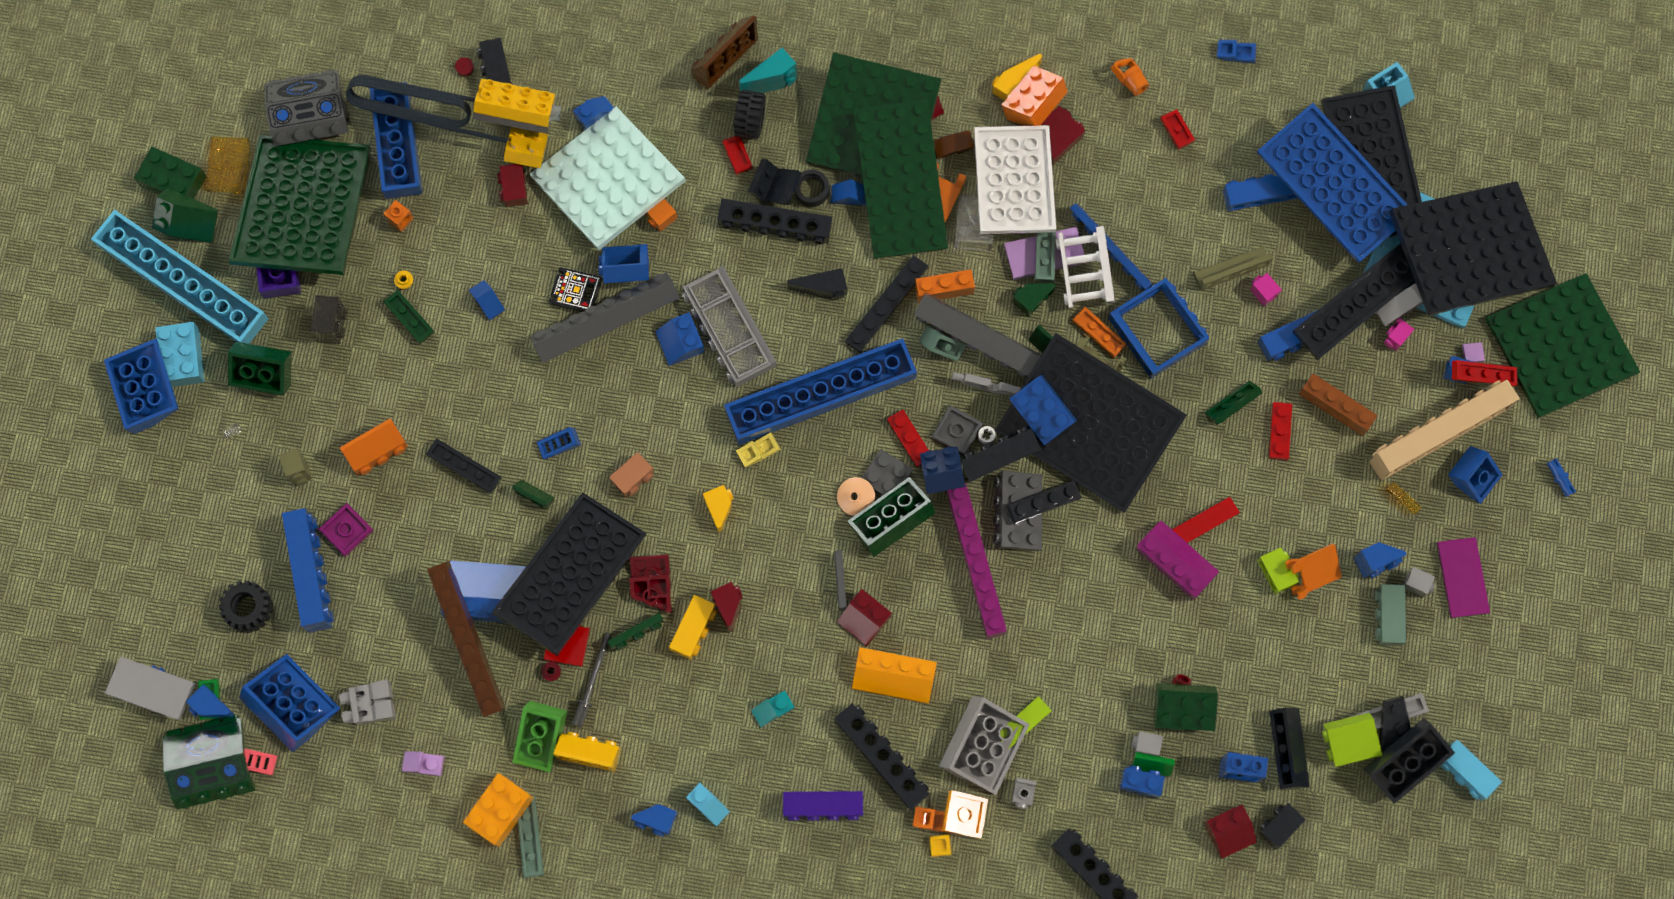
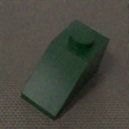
(1032, 296)

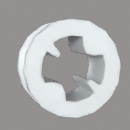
(981, 432)

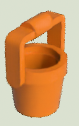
(1132, 78)

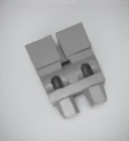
(381, 710)

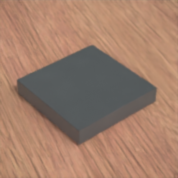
(957, 430)

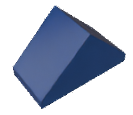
(848, 193)
(487, 300)

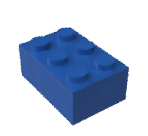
(1043, 409)

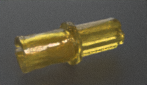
(1403, 498)

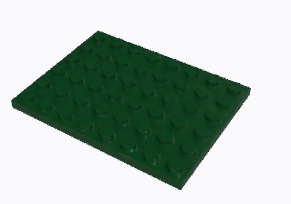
(300, 206)

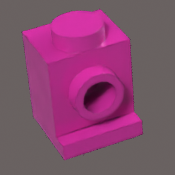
(1398, 334)

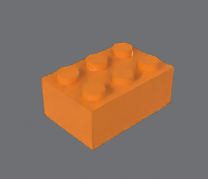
(1034, 97)

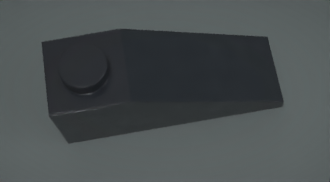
(824, 284)

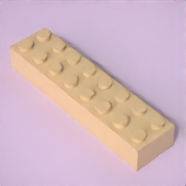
(1444, 429)

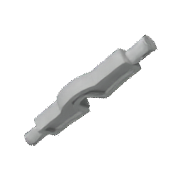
(985, 384)

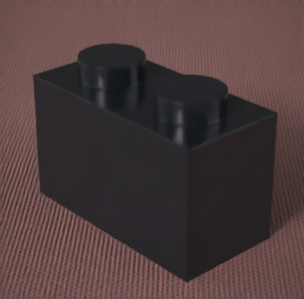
(1281, 826)

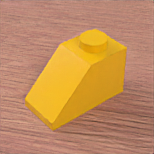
(719, 505)

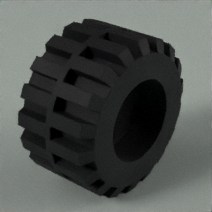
(749, 114)
(235, 595)

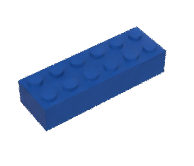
(396, 148)
(307, 570)

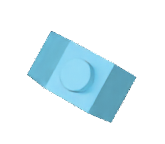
(707, 804)

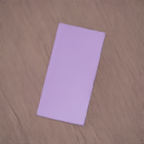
(1022, 254)

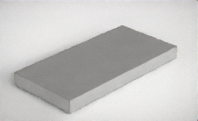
(149, 688)

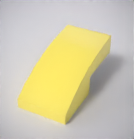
(758, 450)

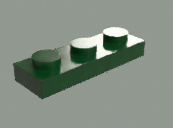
(409, 317)
(1233, 402)
(636, 632)

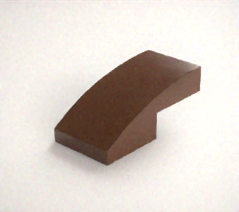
(954, 143)

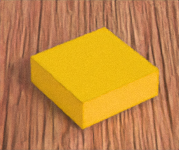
(940, 845)

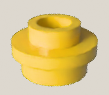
(406, 284)

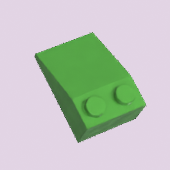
(539, 735)

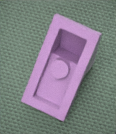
(423, 763)

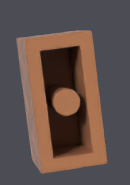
(632, 475)

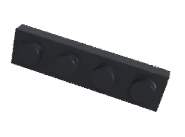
(463, 466)
(1043, 502)

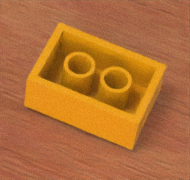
(498, 810)

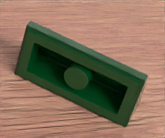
(1040, 338)
(533, 494)

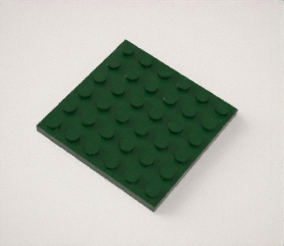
(857, 85)
(1562, 345)

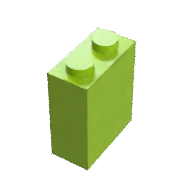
(1351, 739)

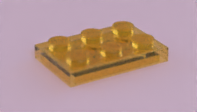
(227, 164)

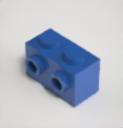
(1141, 782)

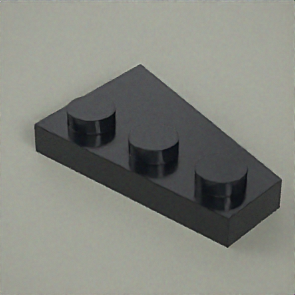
(1394, 721)

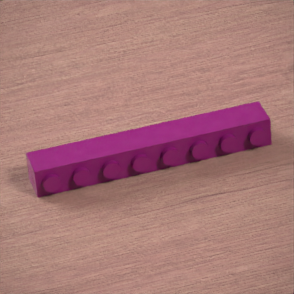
(976, 562)

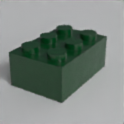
(166, 171)
(259, 368)
(1185, 707)

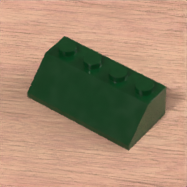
(891, 516)

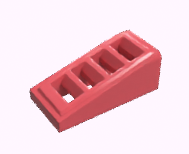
(271, 765)

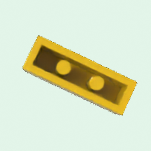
(693, 627)

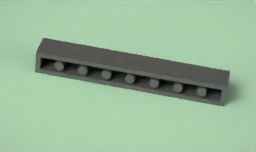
(604, 317)
(977, 335)

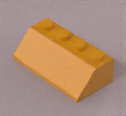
(894, 675)

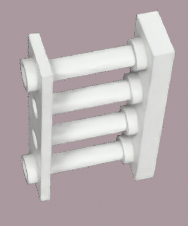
(1100, 256)

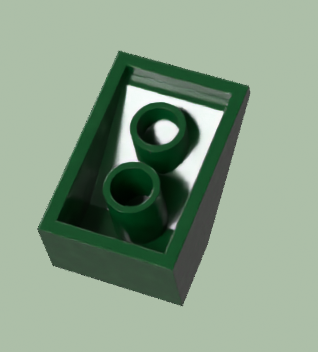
(184, 217)

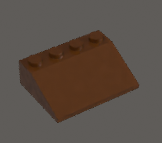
(726, 52)

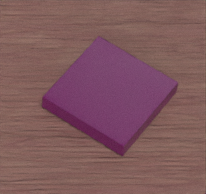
(346, 529)

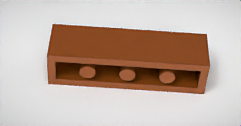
(1338, 404)

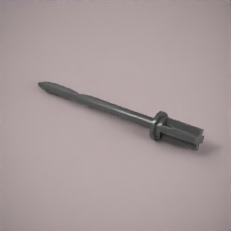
(583, 705)

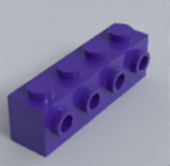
(823, 804)

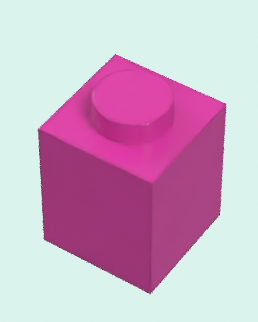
(1265, 289)

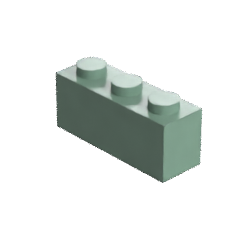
(1390, 615)

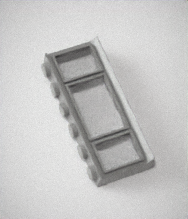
(728, 327)

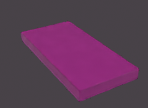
(1463, 577)

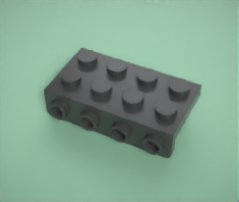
(1010, 489)

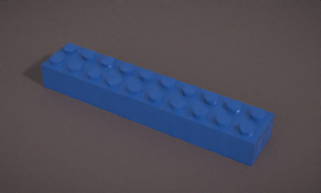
(820, 391)

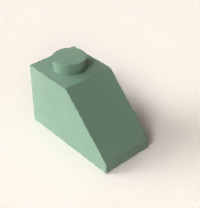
(941, 343)

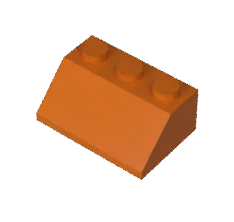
(374, 447)

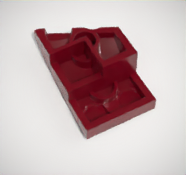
(651, 580)

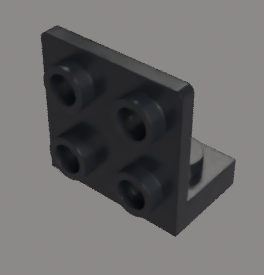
(773, 183)

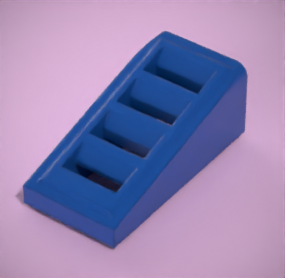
(561, 449)

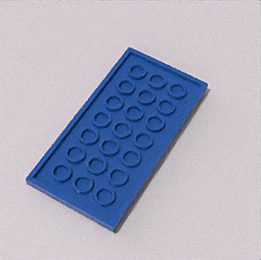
(1333, 181)

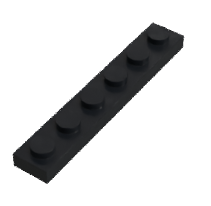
(886, 304)

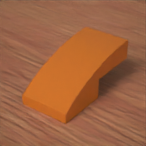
(929, 819)

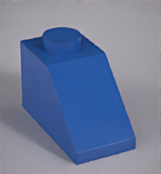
(592, 111)
(207, 704)

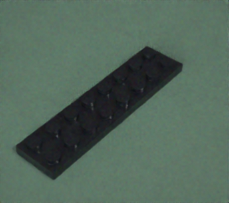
(1355, 303)

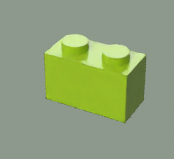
(1275, 570)

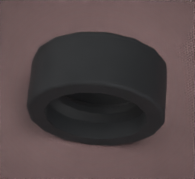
(812, 202)

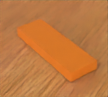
(1099, 332)

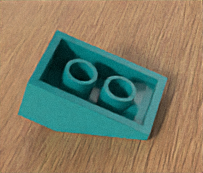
(771, 74)

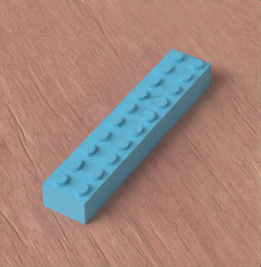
(179, 278)

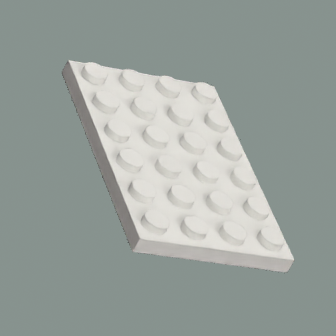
(1014, 179)

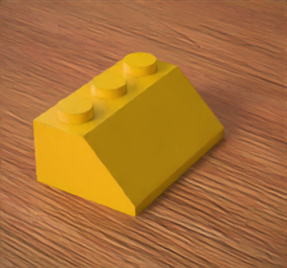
(587, 751)

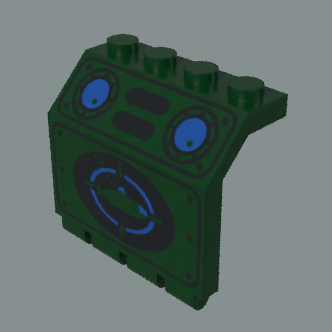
(206, 762)

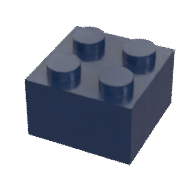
(942, 470)

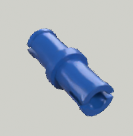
(1561, 477)

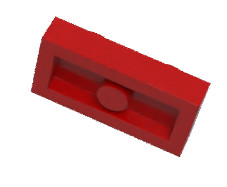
(1177, 129)

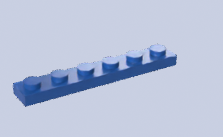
(1116, 253)

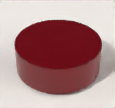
(464, 67)

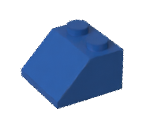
(679, 339)
(1475, 474)

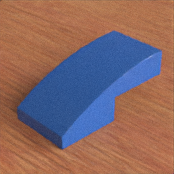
(1236, 52)

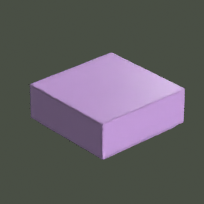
(1473, 352)

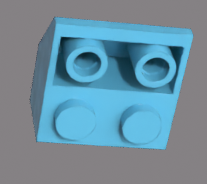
(1393, 76)

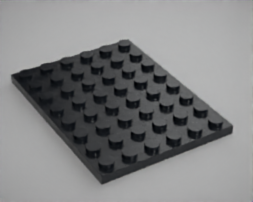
(1472, 248)
(1117, 426)

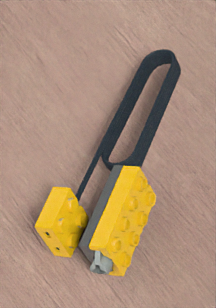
(506, 104)

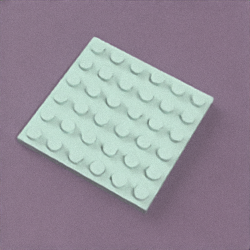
(607, 178)

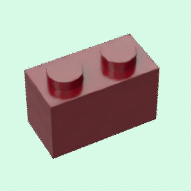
(513, 185)

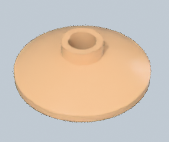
(864, 491)

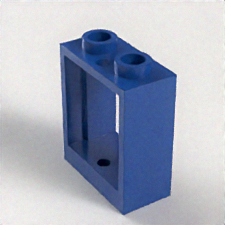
(633, 261)
(1250, 767)

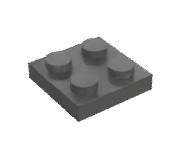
(886, 472)

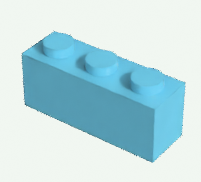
(1471, 772)

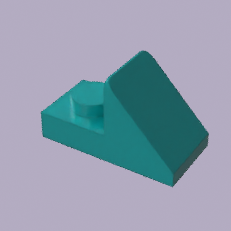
(772, 709)

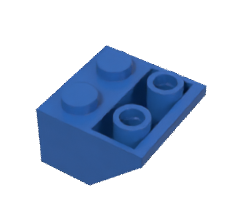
(1377, 558)

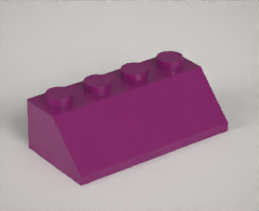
(1177, 560)

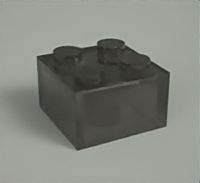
(328, 319)

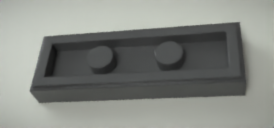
(840, 580)

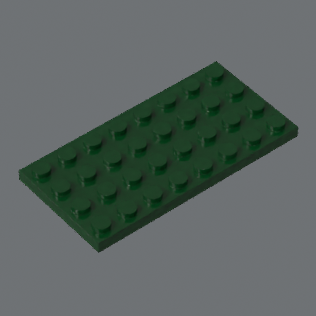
(900, 179)

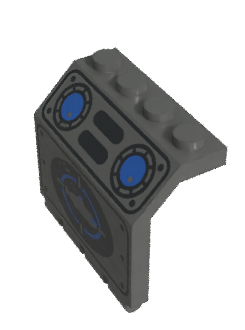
(305, 107)

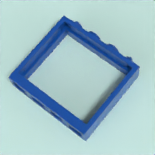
(1133, 343)

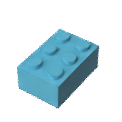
(181, 353)

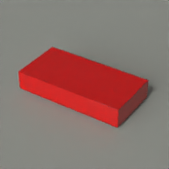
(737, 154)

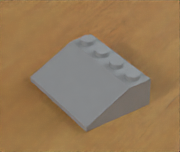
(976, 746)

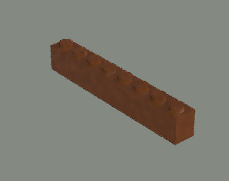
(466, 638)

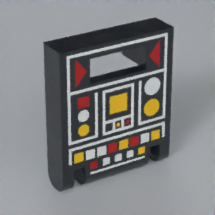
(571, 288)

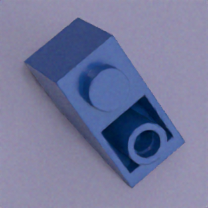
(657, 818)

